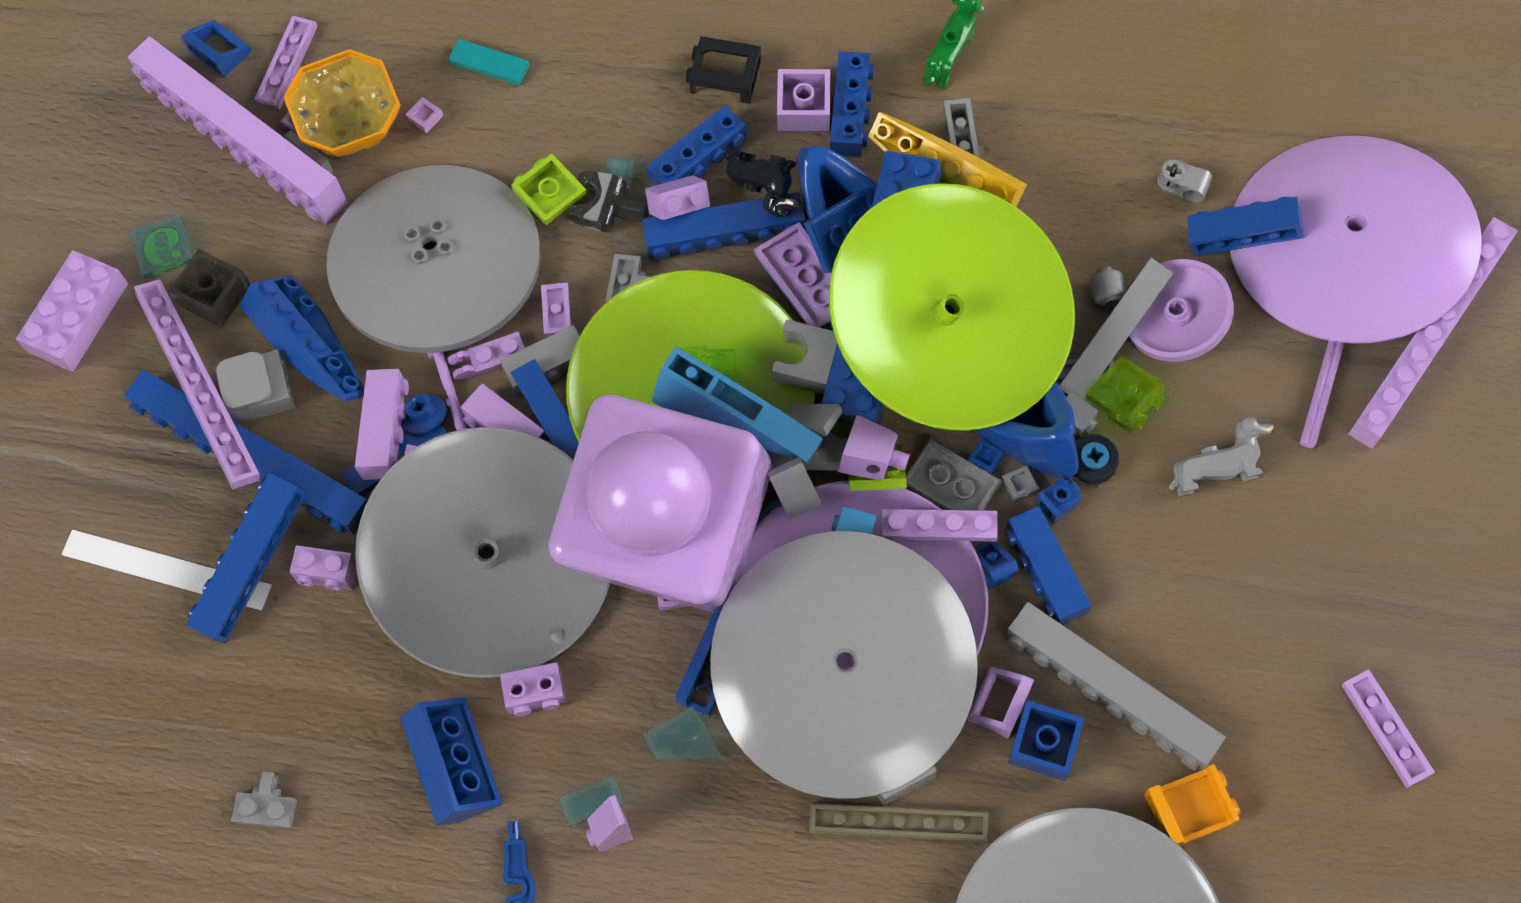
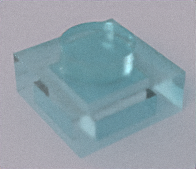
(621, 167)

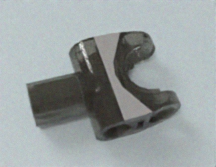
(607, 204)

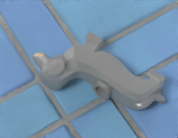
(1223, 463)

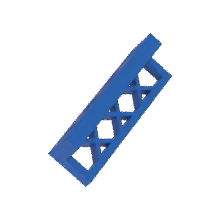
(696, 671)

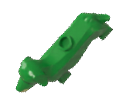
(952, 42)

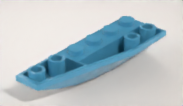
(705, 393)

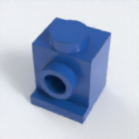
(1057, 508)

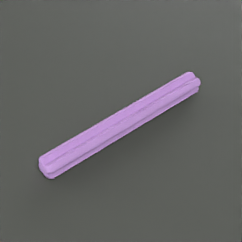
(1321, 394)

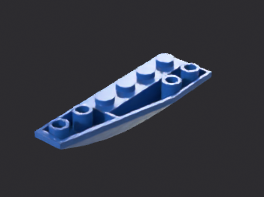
(301, 335)

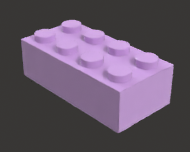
(72, 311)

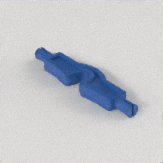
(516, 866)

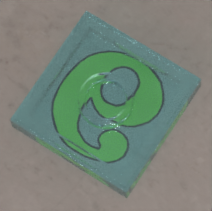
(162, 246)

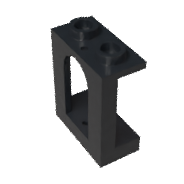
(744, 85)

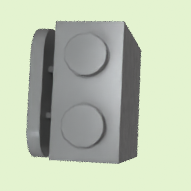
(254, 385)

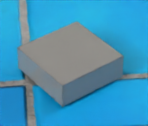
(1020, 483)

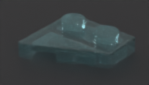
(681, 739)

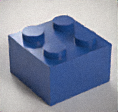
(1046, 740)

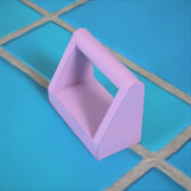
(1002, 728)

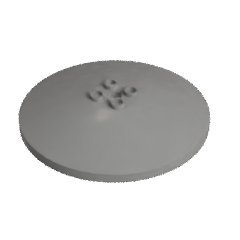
(441, 295)

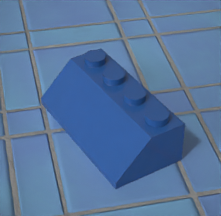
(450, 760)

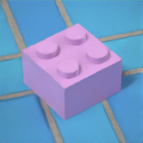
(803, 100)

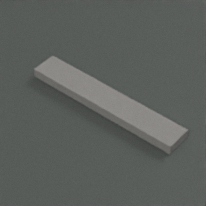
(1116, 329)

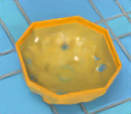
(342, 103)

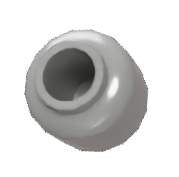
(1107, 287)

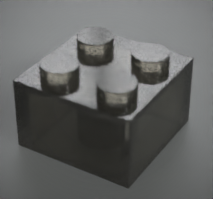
(210, 287)

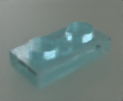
(584, 802)

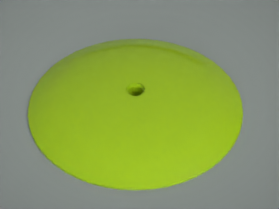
(1006, 296)
(688, 308)

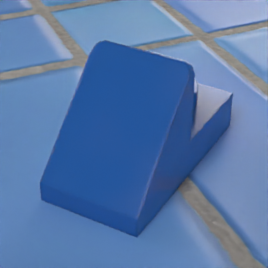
(996, 563)

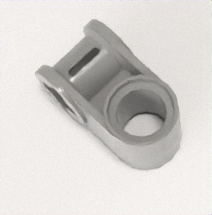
(1186, 181)

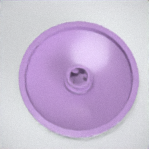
(1187, 314)

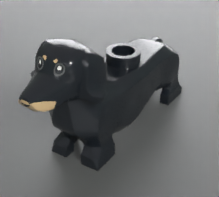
(760, 174)

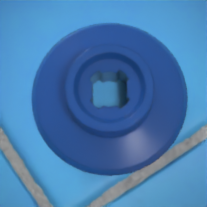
(423, 414)

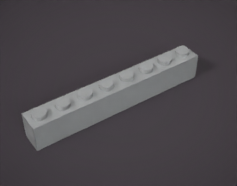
(1115, 687)

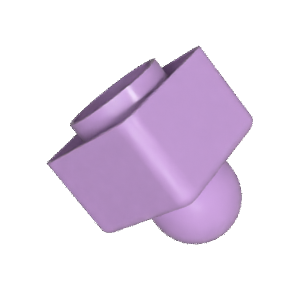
(661, 502)

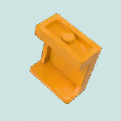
(1193, 806)

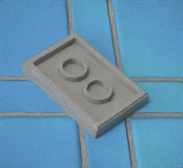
(950, 480)

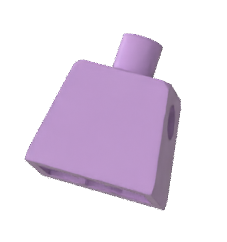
(871, 451)

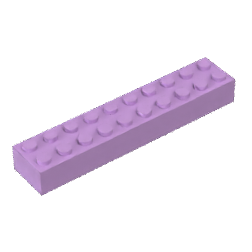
(238, 131)

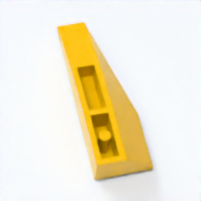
(956, 164)

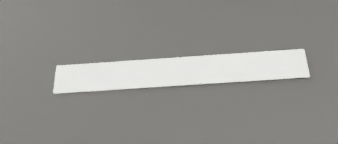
(148, 564)

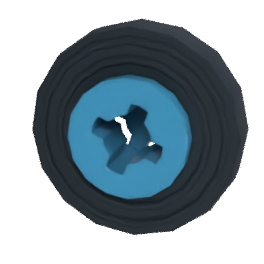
(1092, 469)

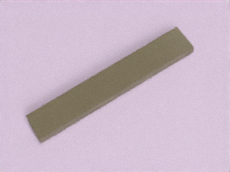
(899, 822)

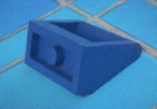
(224, 63)

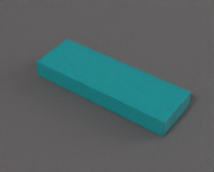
(489, 62)

